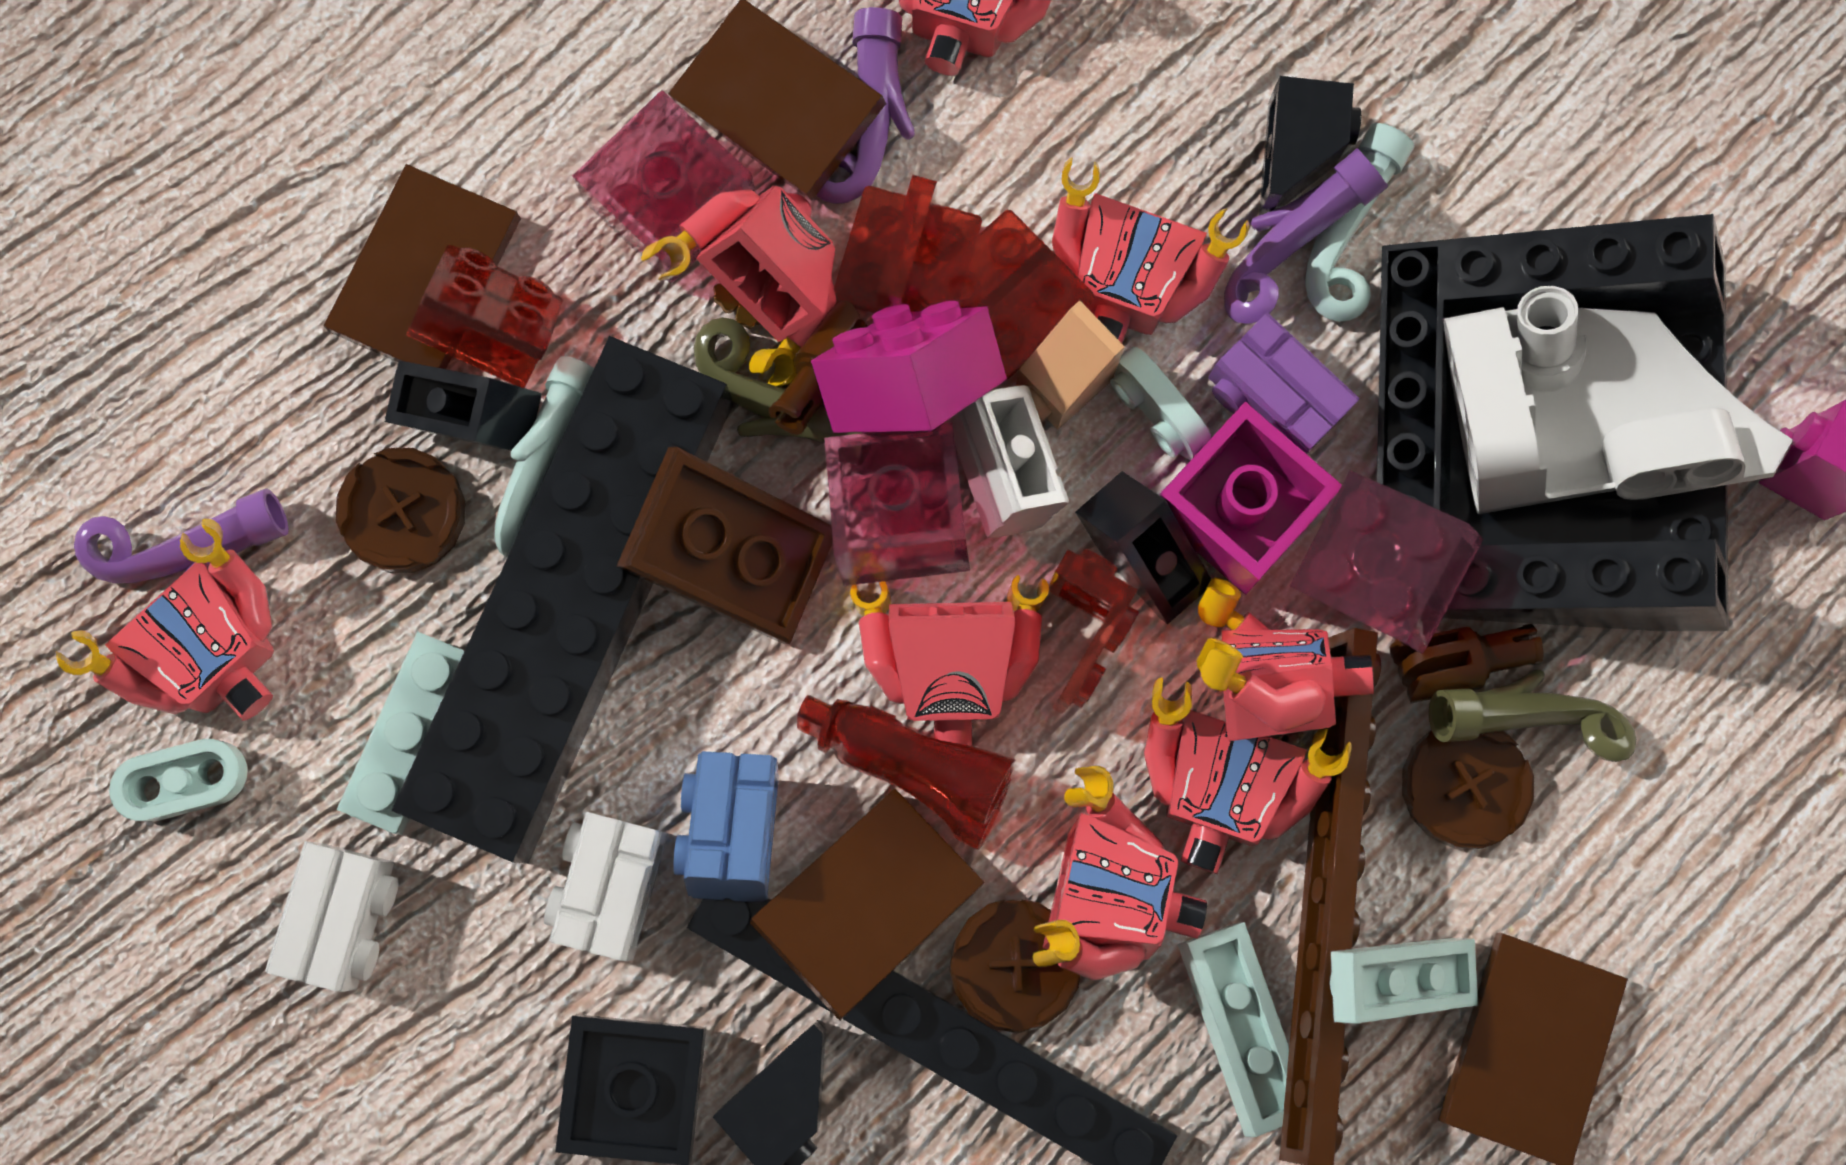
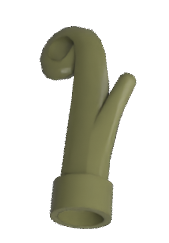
(746, 391)
(1466, 714)

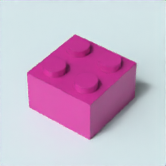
(909, 368)
(1248, 497)

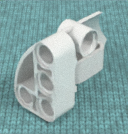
(1593, 407)

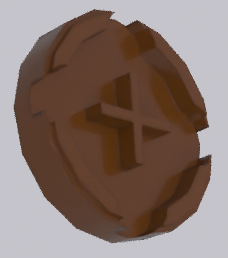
(400, 510)
(1468, 789)
(997, 972)

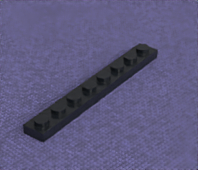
(963, 1052)

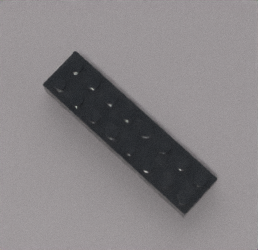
(558, 609)

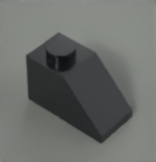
(1305, 136)
(461, 405)
(1146, 545)
(780, 1105)

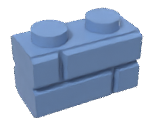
(729, 828)

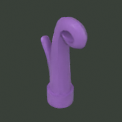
(877, 40)
(1292, 228)
(251, 522)

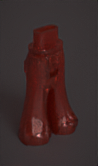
(948, 777)

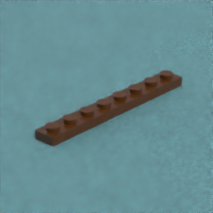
(1328, 923)

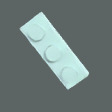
(400, 733)
(1403, 979)
(1240, 1024)

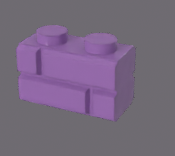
(1282, 384)

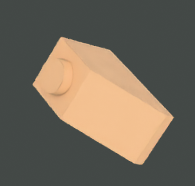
(1070, 365)

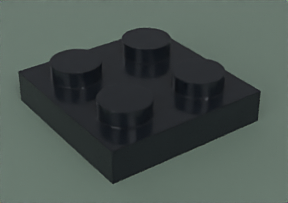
(631, 1089)

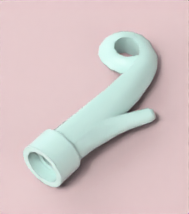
(1387, 152)
(539, 446)

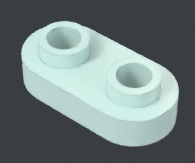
(1145, 386)
(181, 778)

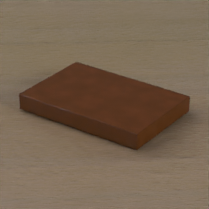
(777, 98)
(402, 257)
(727, 546)
(866, 903)
(1533, 1050)

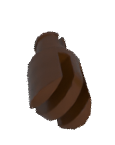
(803, 394)
(1464, 659)

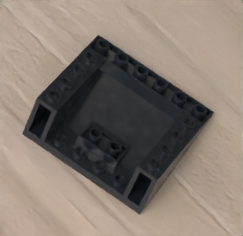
(1579, 557)

